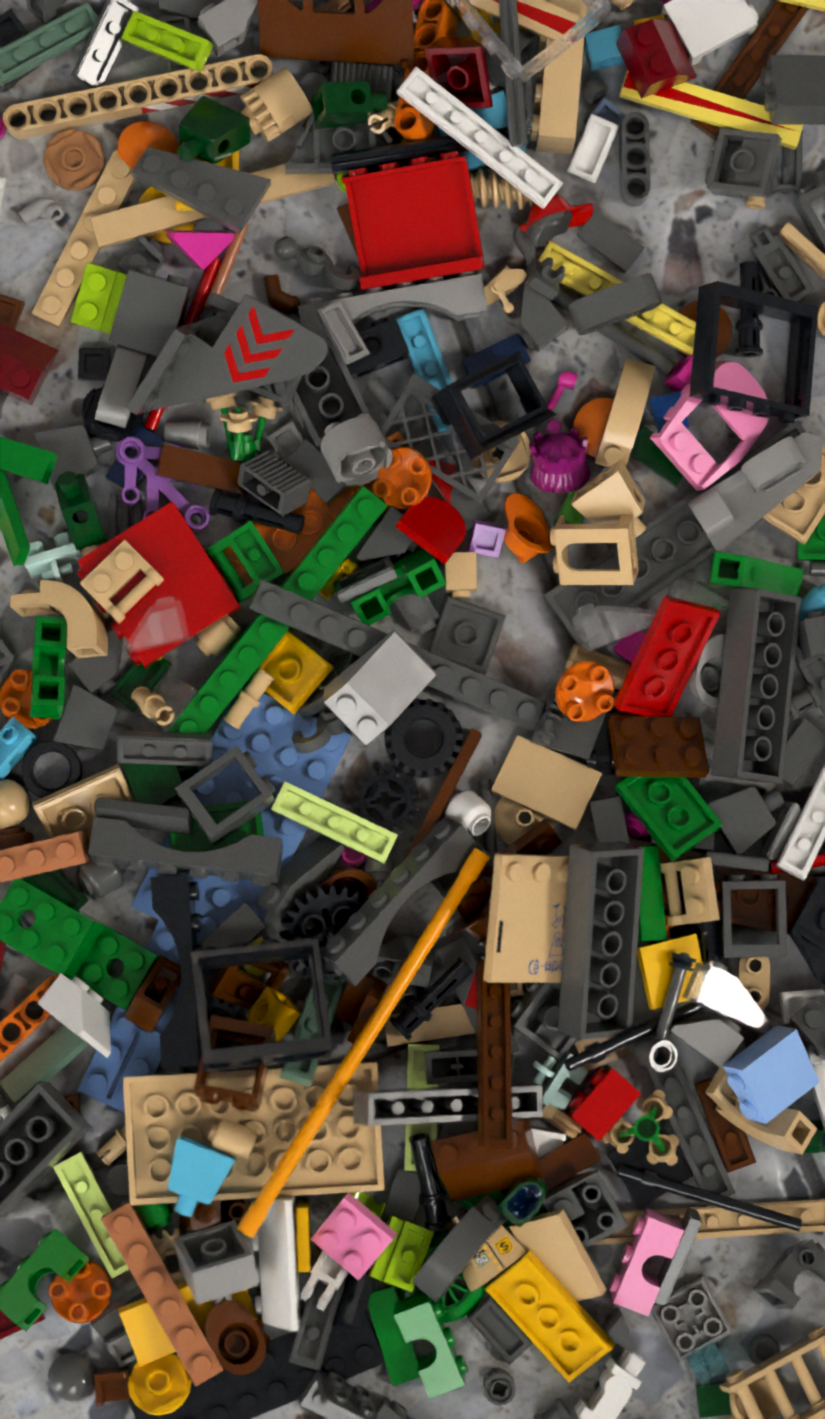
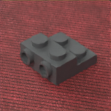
(742, 163)
(538, 1018)

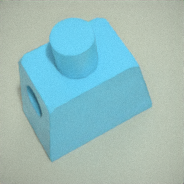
(196, 1173)

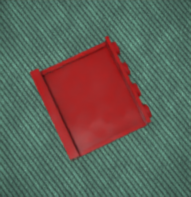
(414, 220)
(187, 574)

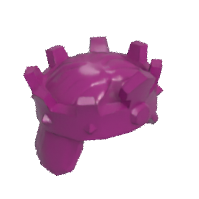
(559, 459)

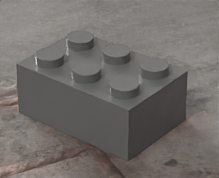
(327, 396)

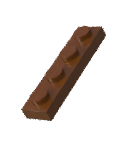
(537, 841)

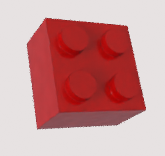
(602, 1102)

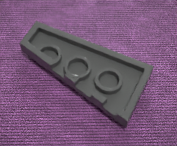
(208, 188)

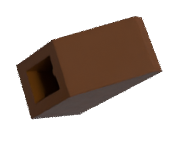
(214, 1214)

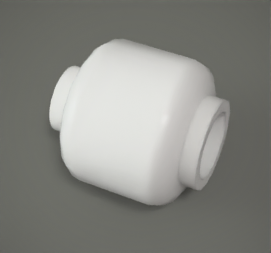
(469, 811)

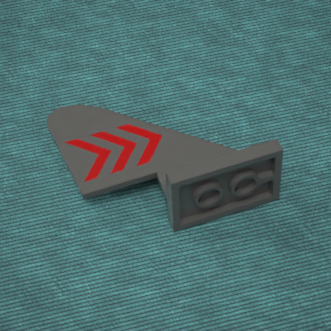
(251, 352)

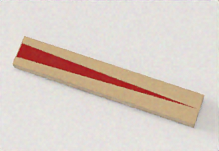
(536, 16)

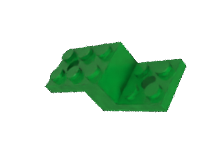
(73, 943)

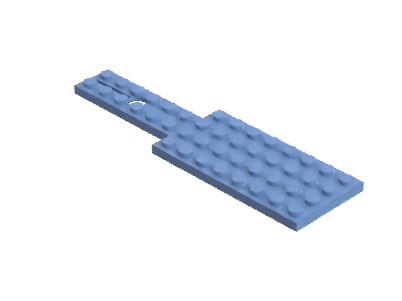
(268, 740)

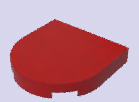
(434, 527)

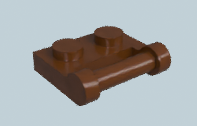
(245, 988)

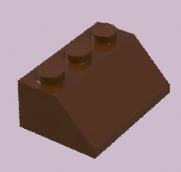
(480, 1170)

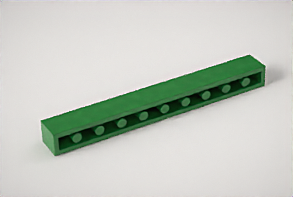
(264, 632)

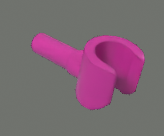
(566, 380)

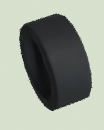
(41, 748)

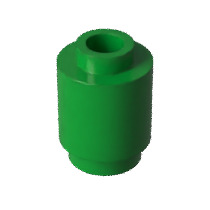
(155, 1215)

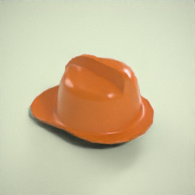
(526, 528)

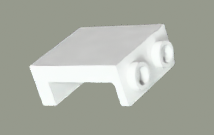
(709, 23)

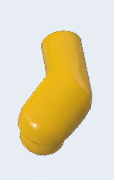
(346, 568)

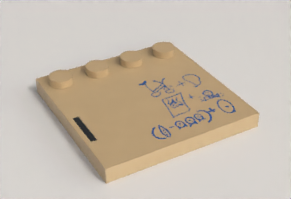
(526, 919)

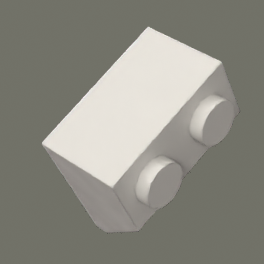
(79, 1011)

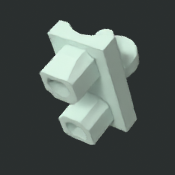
(53, 562)
(551, 1088)

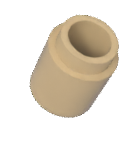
(218, 636)
(232, 1138)

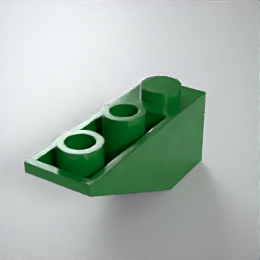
(745, 572)

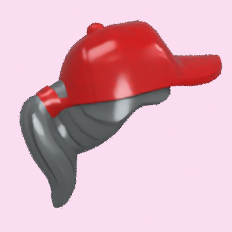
(548, 223)

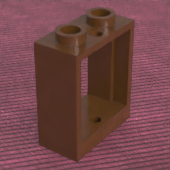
(237, 1031)

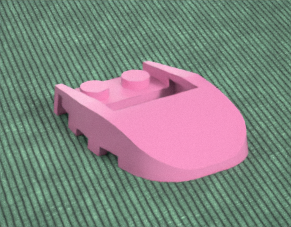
(683, 447)

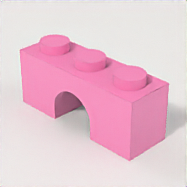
(653, 1236)

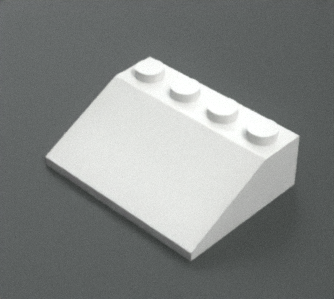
(278, 1266)

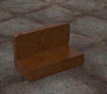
(359, 1003)

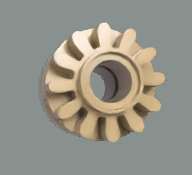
(275, 105)

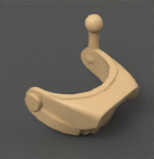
(503, 284)

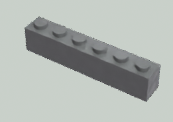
(437, 1104)

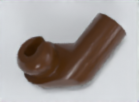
(277, 298)

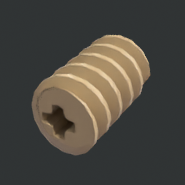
(497, 190)

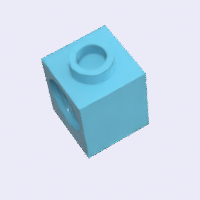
(602, 49)

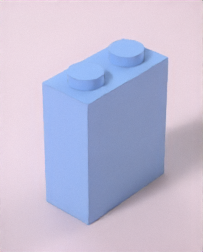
(771, 1074)

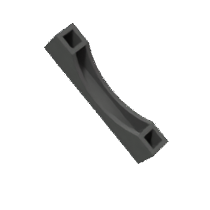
(249, 859)
(358, 942)

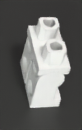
(614, 1388)

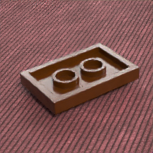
(658, 746)

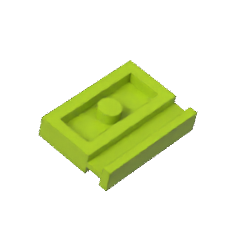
(98, 298)
(403, 1256)

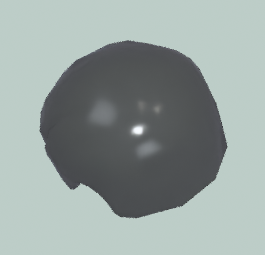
(72, 1377)

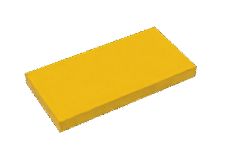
(549, 1316)
(146, 1332)

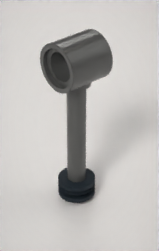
(647, 1046)

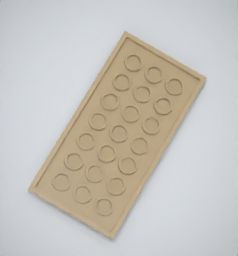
(338, 1159)

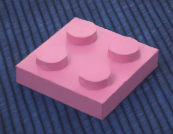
(353, 1236)

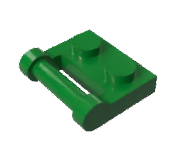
(253, 555)

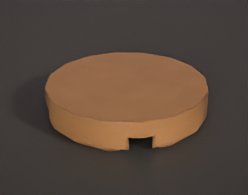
(74, 160)

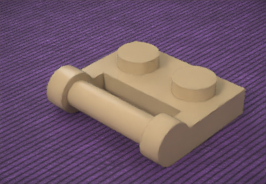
(114, 574)
(697, 890)

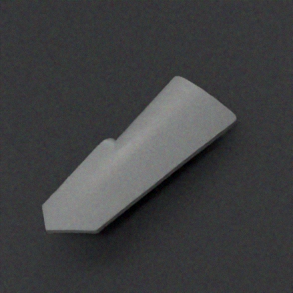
(756, 489)

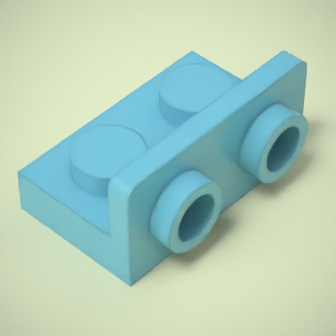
(14, 744)

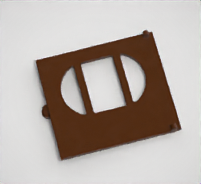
(357, 36)

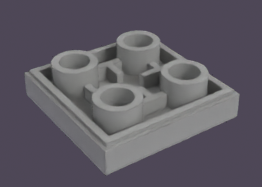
(691, 1319)

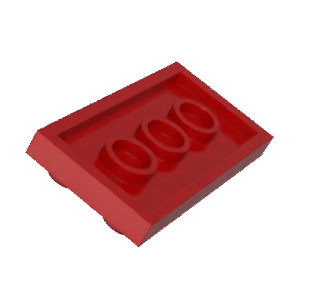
(666, 658)

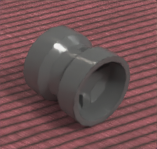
(495, 1382)

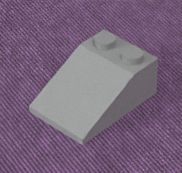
(378, 687)

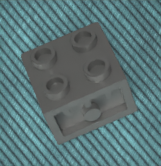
(335, 1399)

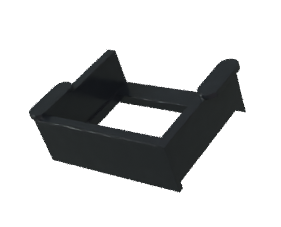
(454, 409)

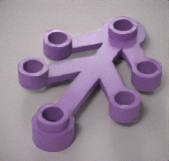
(153, 482)

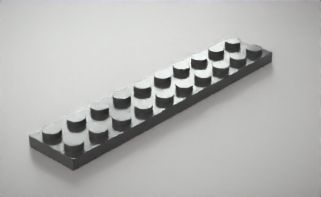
(665, 552)

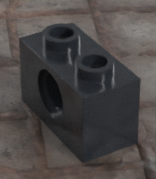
(392, 348)

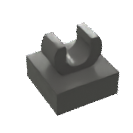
(543, 278)

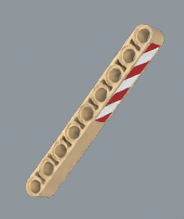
(125, 90)

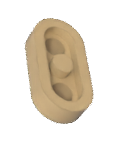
(756, 980)

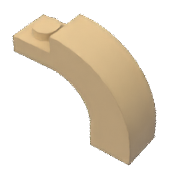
(625, 413)
(85, 625)
(786, 1131)

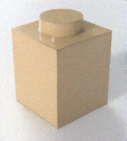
(461, 574)

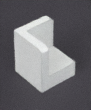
(547, 1140)

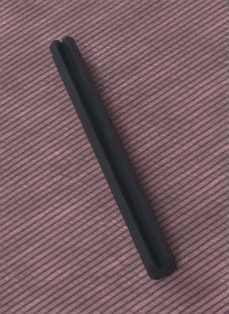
(398, 152)

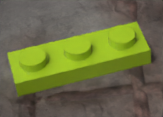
(167, 41)

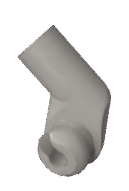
(43, 208)

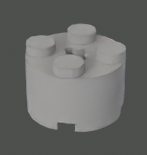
(355, 450)

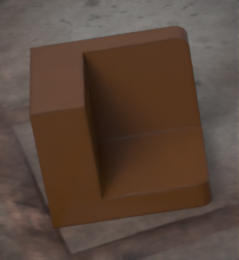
(111, 1384)

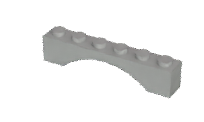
(227, 23)
(457, 298)

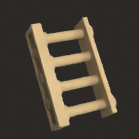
(740, 1379)

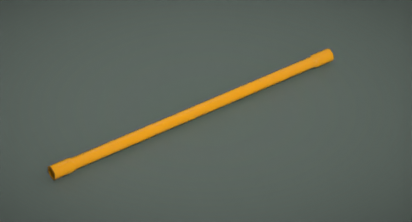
(259, 1209)

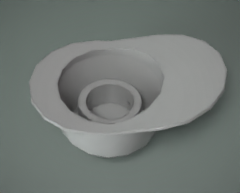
(707, 673)

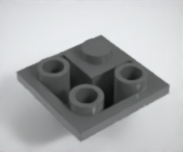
(392, 957)
(587, 1207)

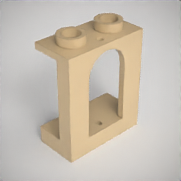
(620, 533)

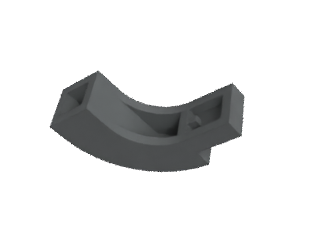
(459, 1248)

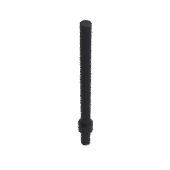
(596, 1052)
(648, 1179)

